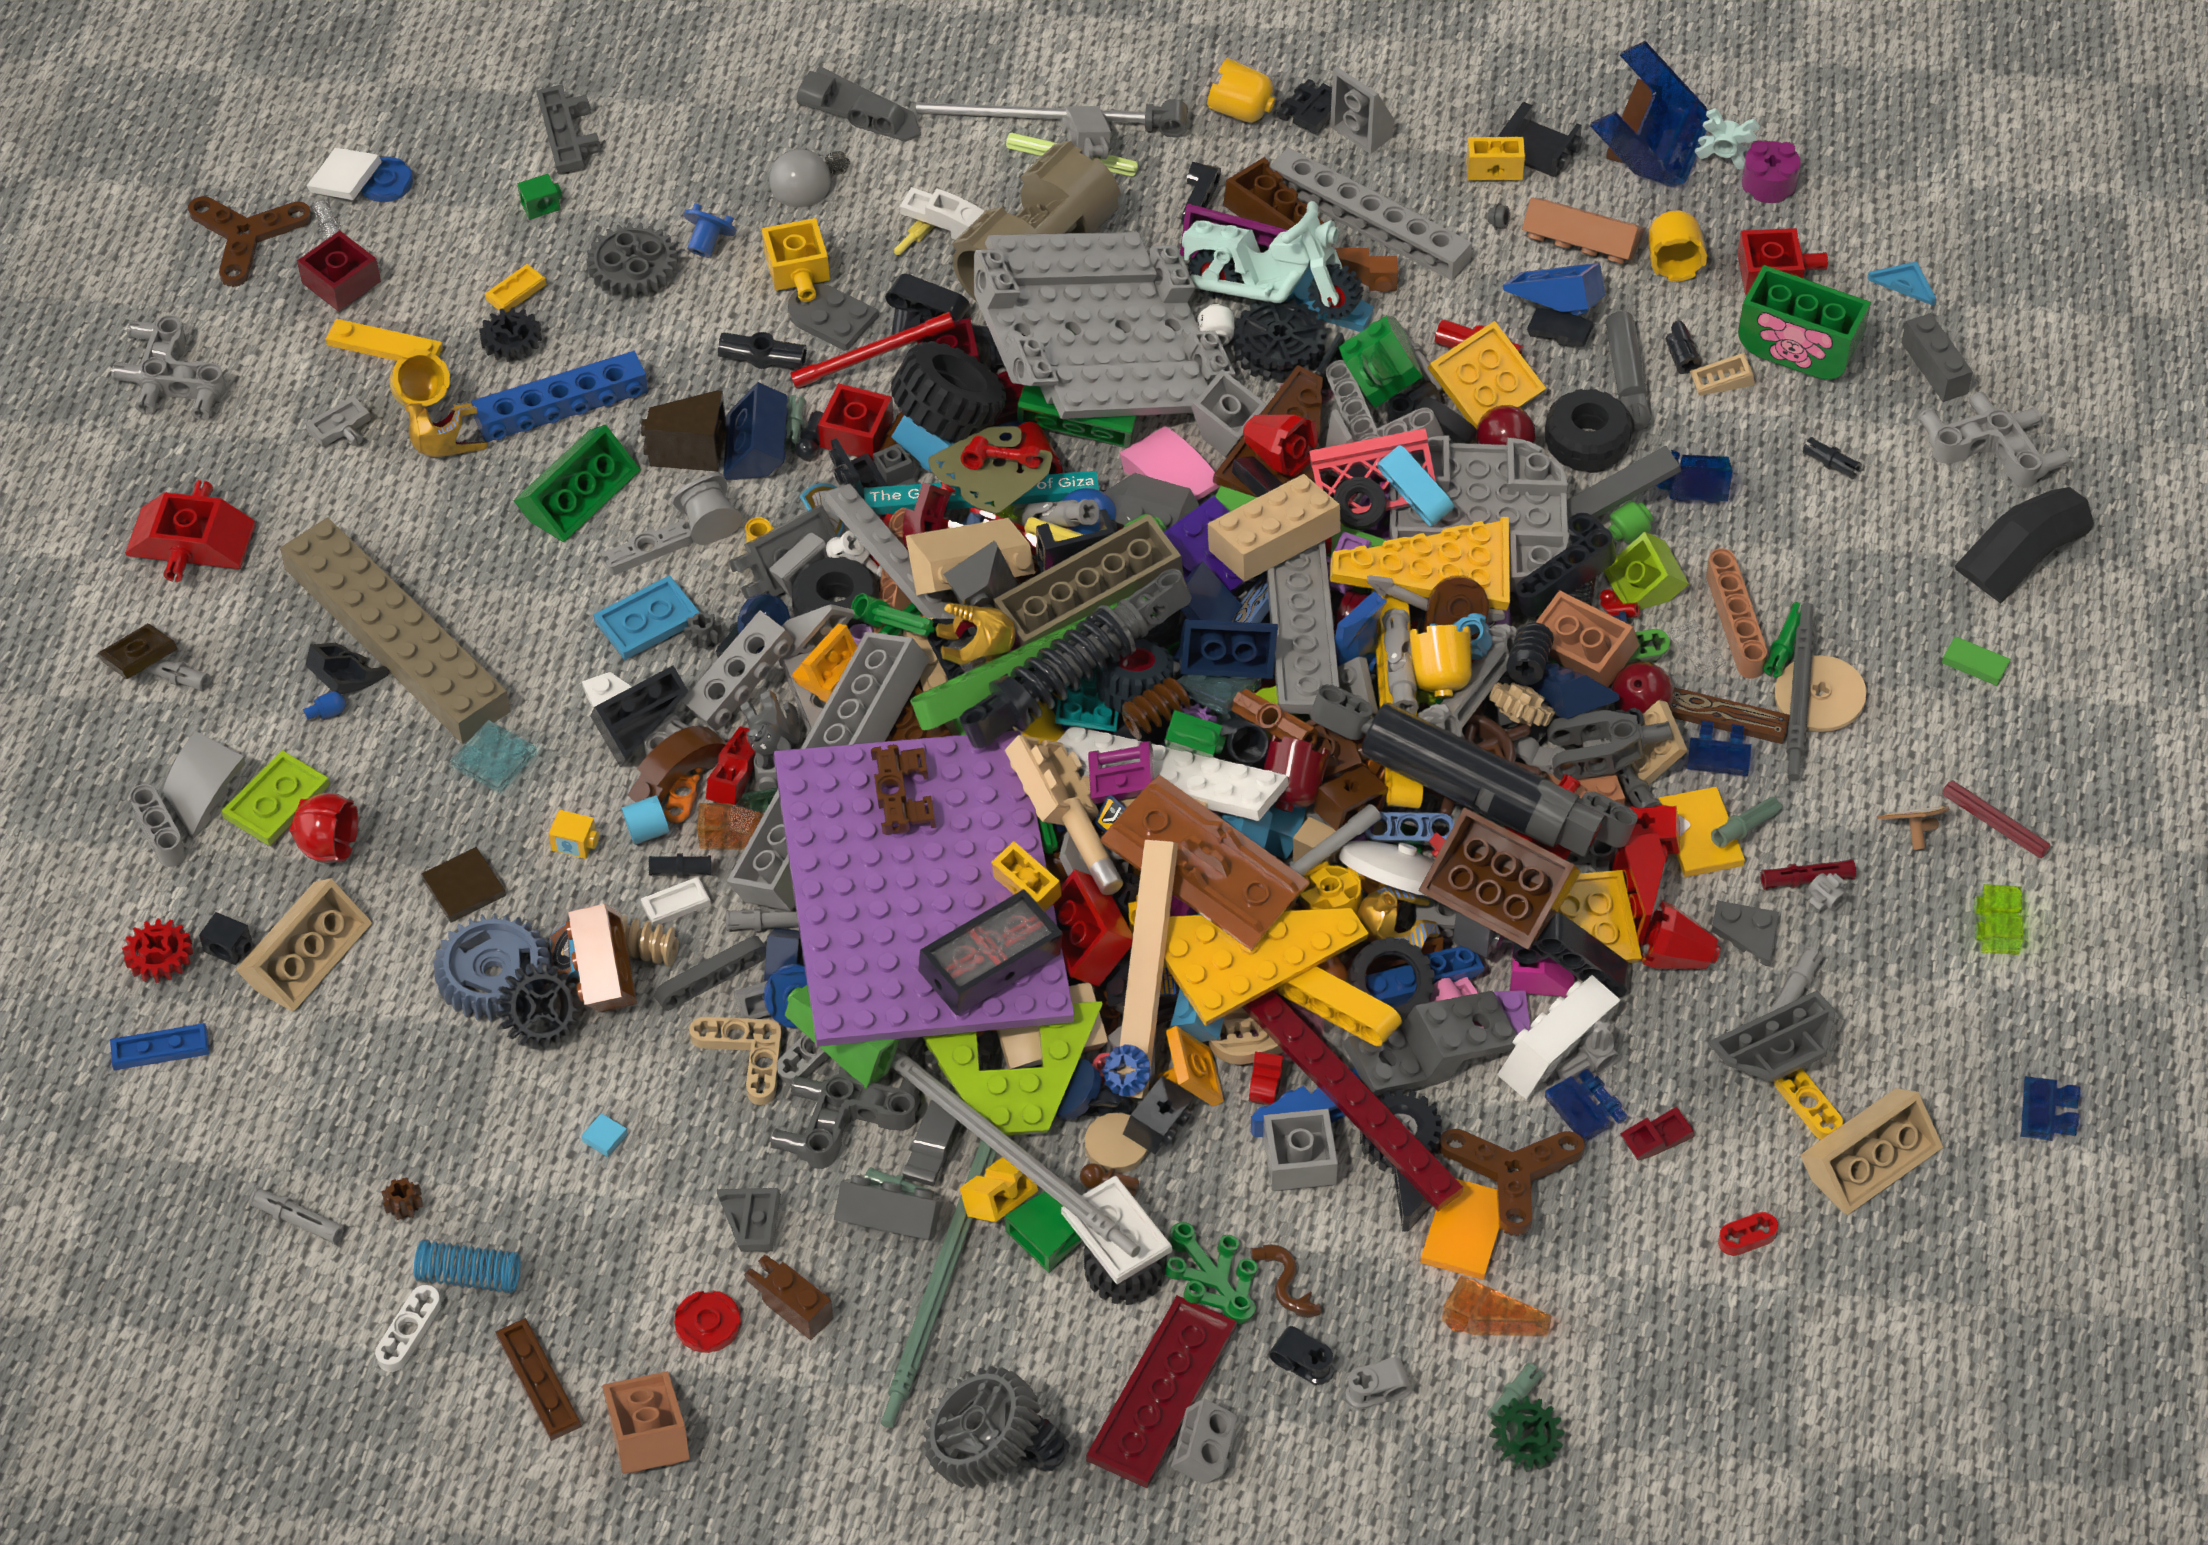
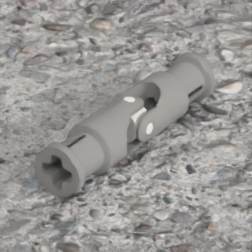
(1062, 513)
(1399, 663)

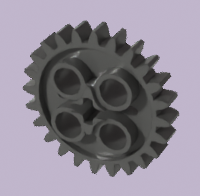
(632, 260)

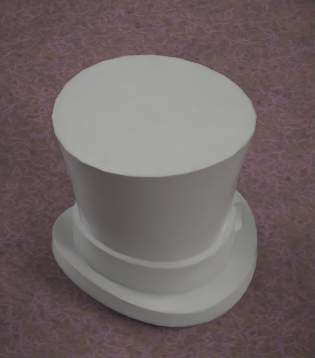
(707, 508)

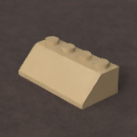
(941, 550)
(304, 945)
(1872, 1149)

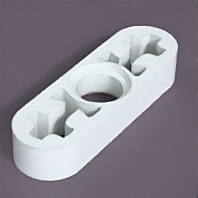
(407, 1314)

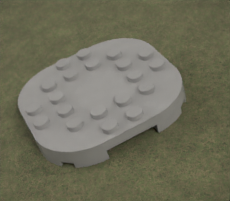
(1494, 484)

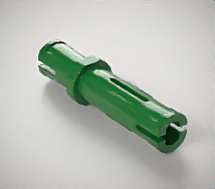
(1782, 648)

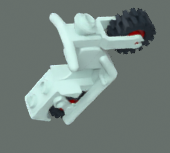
(1233, 256)

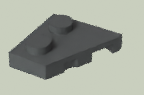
(1746, 928)
(751, 1216)

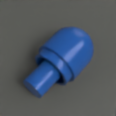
(326, 706)

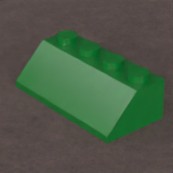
(1108, 430)
(577, 483)

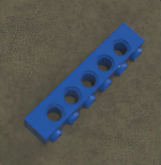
(560, 396)

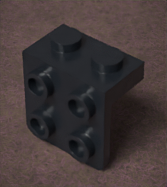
(858, 472)

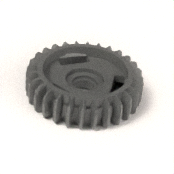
(995, 1441)

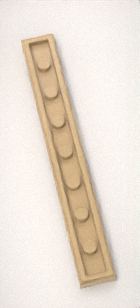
(1148, 949)

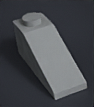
(813, 627)

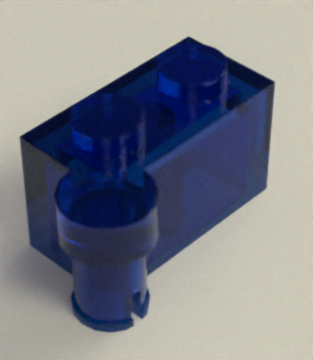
(1700, 478)

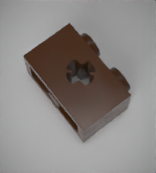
(1348, 795)

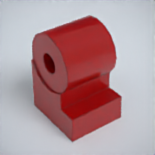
(1265, 1078)

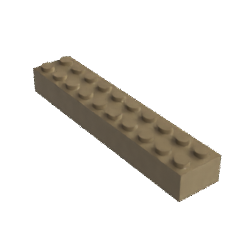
(395, 630)

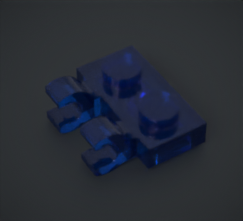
(1719, 756)
(2039, 1109)

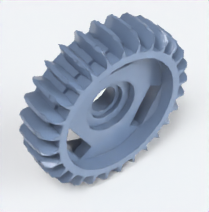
(499, 946)

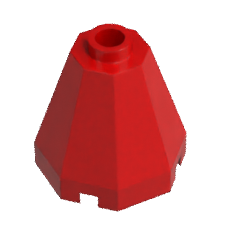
(1282, 441)
(1678, 941)

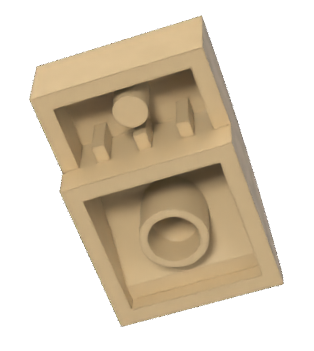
(1022, 1044)

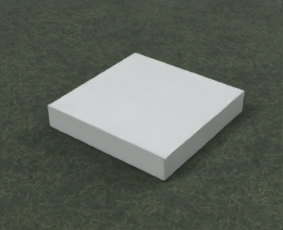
(344, 173)

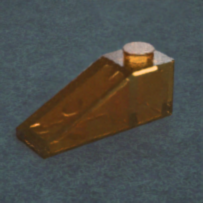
(725, 826)
(1488, 1312)

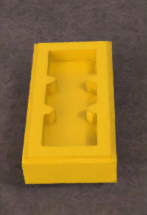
(515, 288)

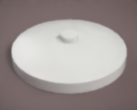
(1388, 863)

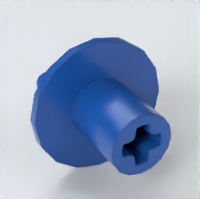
(707, 230)

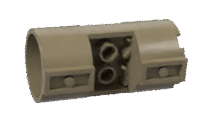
(1059, 196)

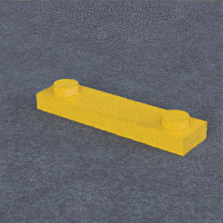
(377, 341)

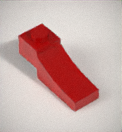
(733, 770)

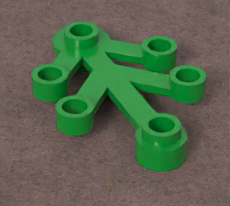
(1234, 1303)

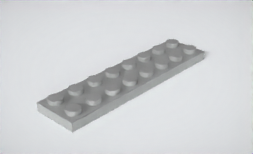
(1305, 629)

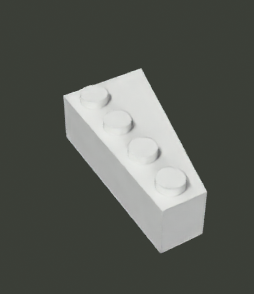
(1556, 1035)

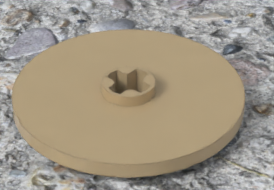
(1842, 698)

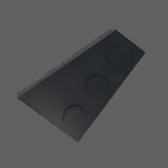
(637, 712)

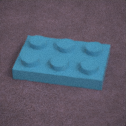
(646, 617)

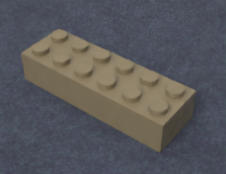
(1089, 579)

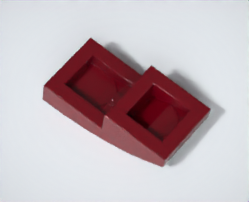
(1653, 1137)

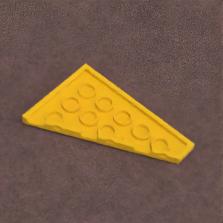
(1424, 561)
(1225, 975)

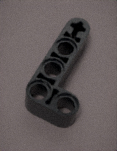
(1587, 557)
(1577, 953)

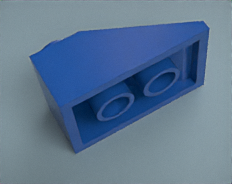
(1561, 288)

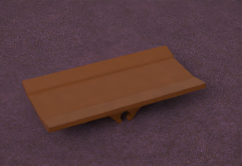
(1216, 865)

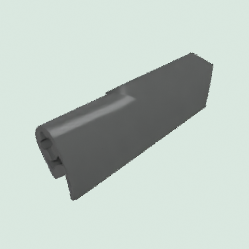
(862, 108)

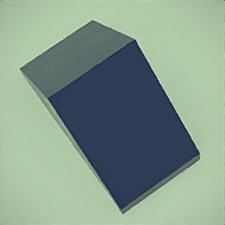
(782, 950)

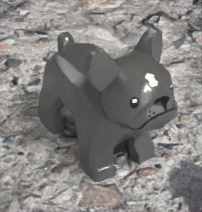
(771, 729)

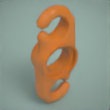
(683, 802)

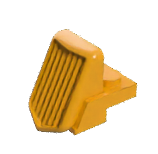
(826, 663)

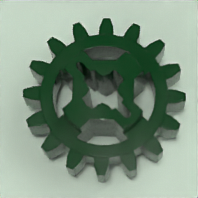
(1517, 1423)

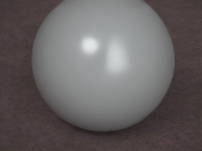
(799, 178)

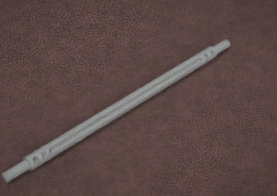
(1013, 1153)

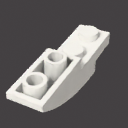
(940, 210)

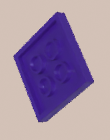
(1191, 541)

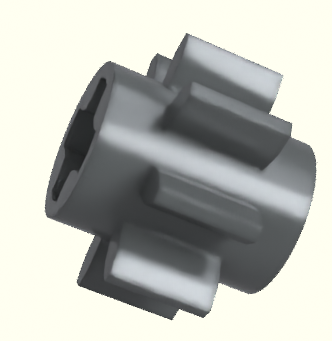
(703, 630)

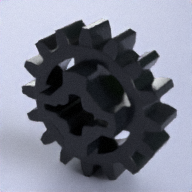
(510, 334)

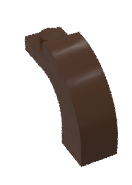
(673, 758)

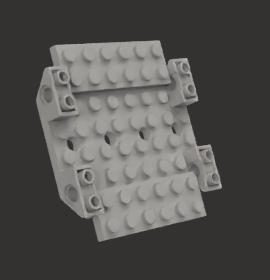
(1091, 288)

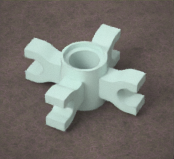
(1726, 138)

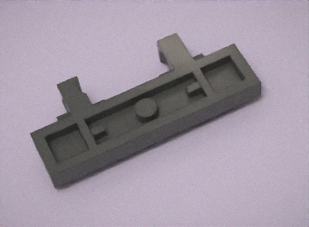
(558, 116)

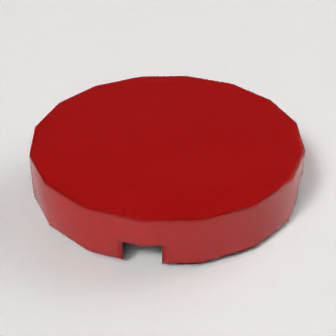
(709, 1331)

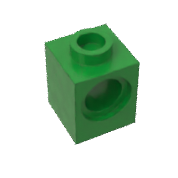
(539, 196)

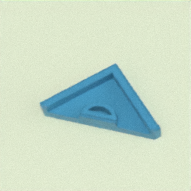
(1906, 280)

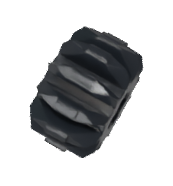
(1048, 1448)

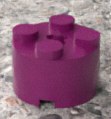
(1771, 171)

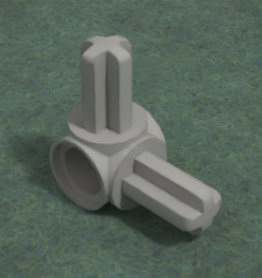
(1593, 1053)

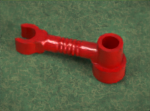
(979, 450)

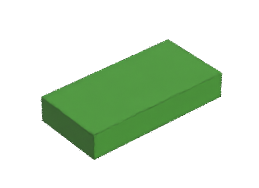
(1976, 661)

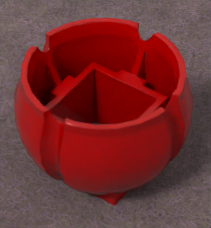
(325, 827)

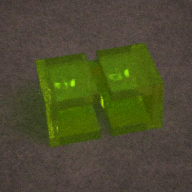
(1999, 924)

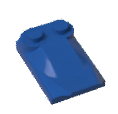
(1358, 632)

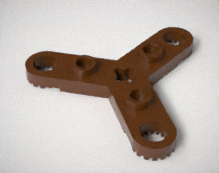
(241, 248)
(1514, 1187)

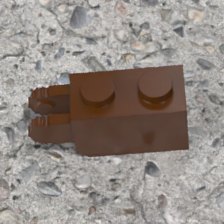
(792, 1297)

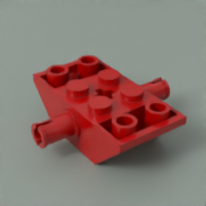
(191, 531)

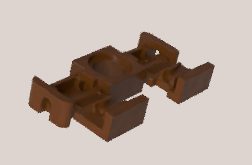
(895, 806)

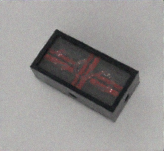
(990, 952)

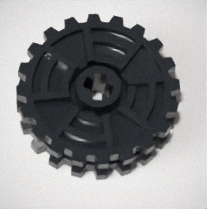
(1278, 338)

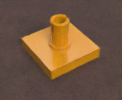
(1193, 1066)

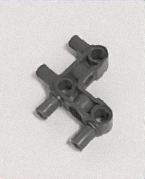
(831, 1114)

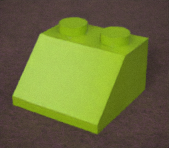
(1646, 573)

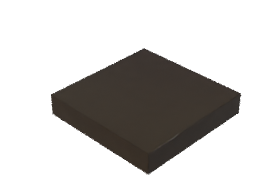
(137, 651)
(463, 884)

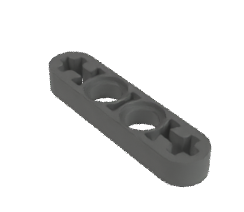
(710, 973)

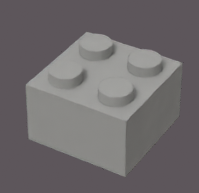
(1300, 1149)

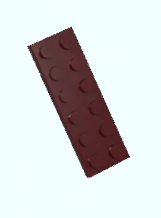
(1160, 1391)

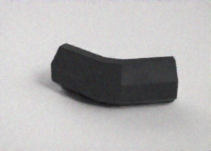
(2023, 539)

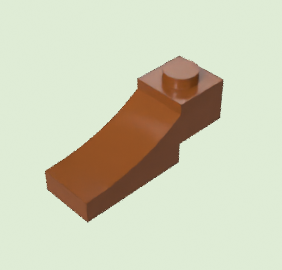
(1376, 272)

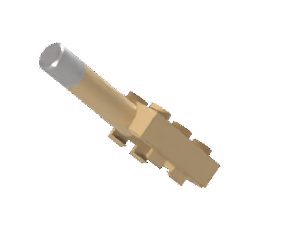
(1063, 799)

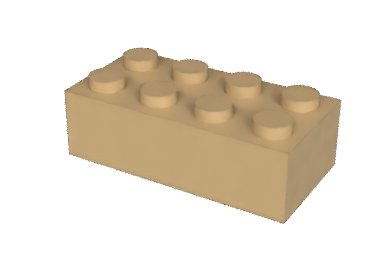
(1274, 527)

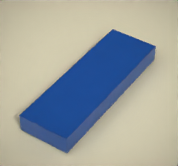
(159, 1046)

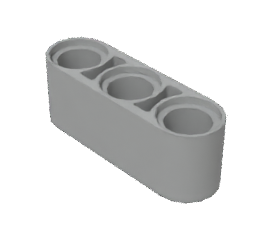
(157, 825)

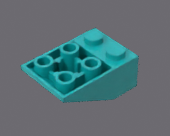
(1085, 709)

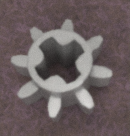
(1827, 892)

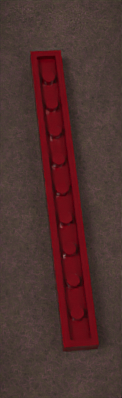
(1355, 1100)

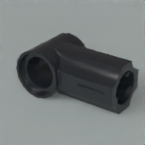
(1403, 404)

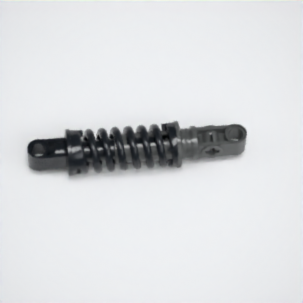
(1098, 638)

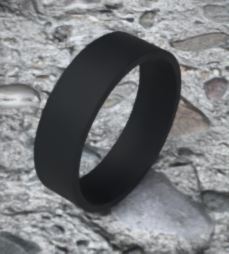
(1451, 422)

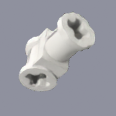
(852, 550)

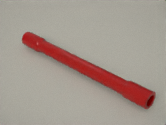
(929, 328)

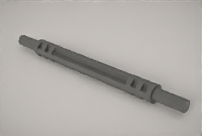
(1800, 692)

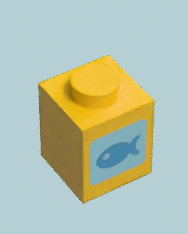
(573, 834)

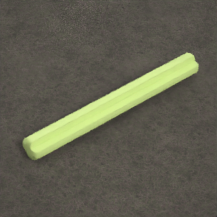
(1039, 147)

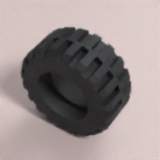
(947, 391)

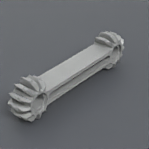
(1486, 672)

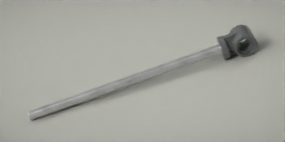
(1169, 118)

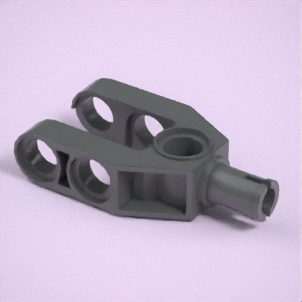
(1625, 746)

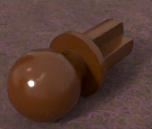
(1094, 1175)

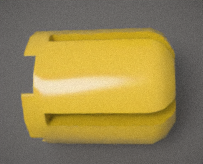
(1331, 888)

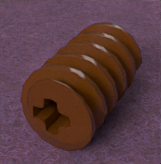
(1153, 705)

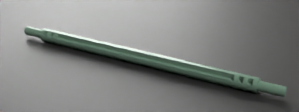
(934, 1295)

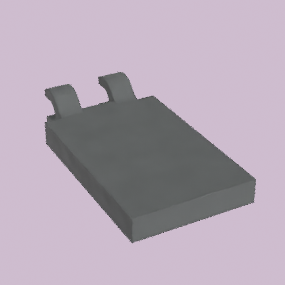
(773, 545)

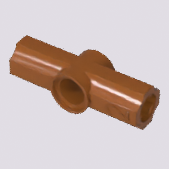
(1262, 713)

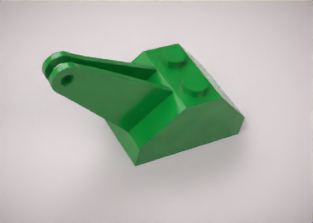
(1381, 360)

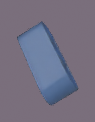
(1423, 821)

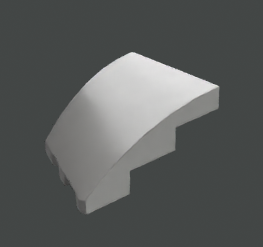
(200, 780)

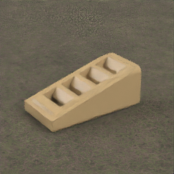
(1734, 381)

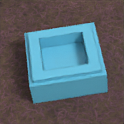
(604, 1135)

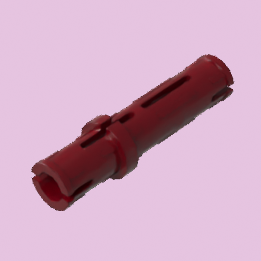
(1798, 875)

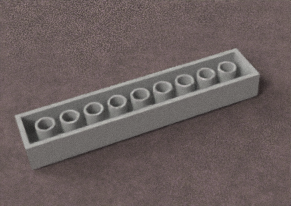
(856, 713)

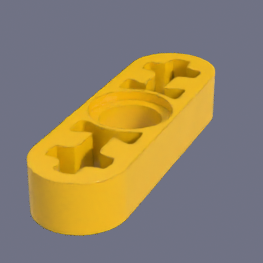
(1809, 1115)

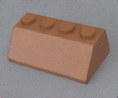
(1582, 228)

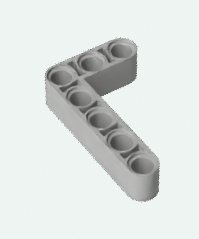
(1359, 416)

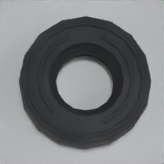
(1367, 487)

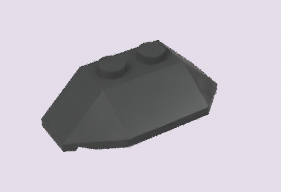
(1151, 496)
(1780, 1039)

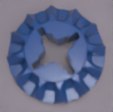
(1132, 1082)

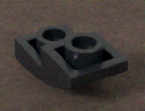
(1565, 327)

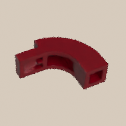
(927, 512)

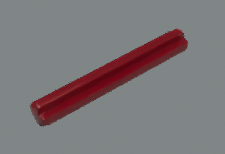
(1996, 819)

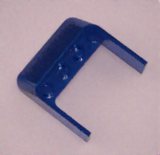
(1670, 128)

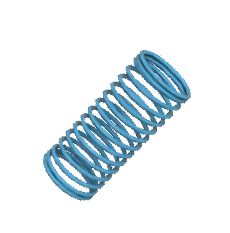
(424, 1255)

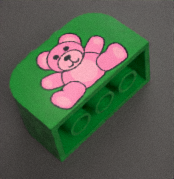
(1802, 323)

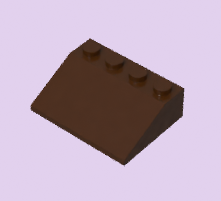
(1499, 879)

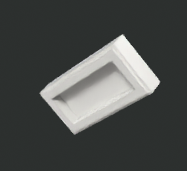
(675, 901)

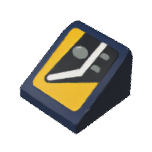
(1109, 813)

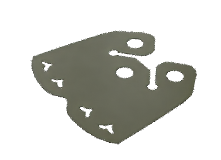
(992, 482)

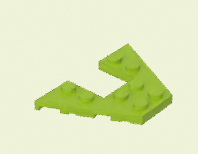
(1021, 1098)

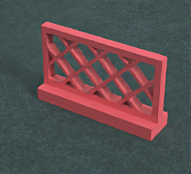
(1368, 451)

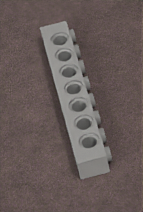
(1374, 215)

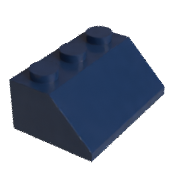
(756, 434)
(1228, 648)
(1571, 691)

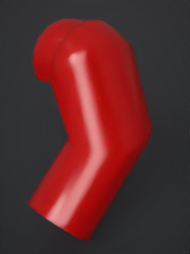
(1612, 604)

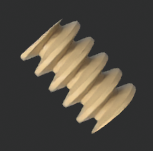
(650, 943)

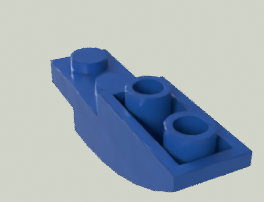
(1399, 984)
(1297, 1101)

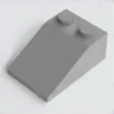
(1359, 112)

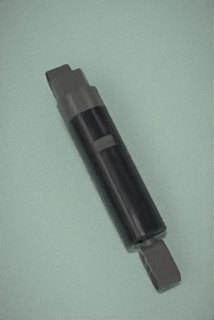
(1475, 775)

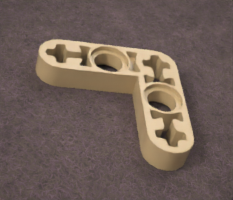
(758, 1048)

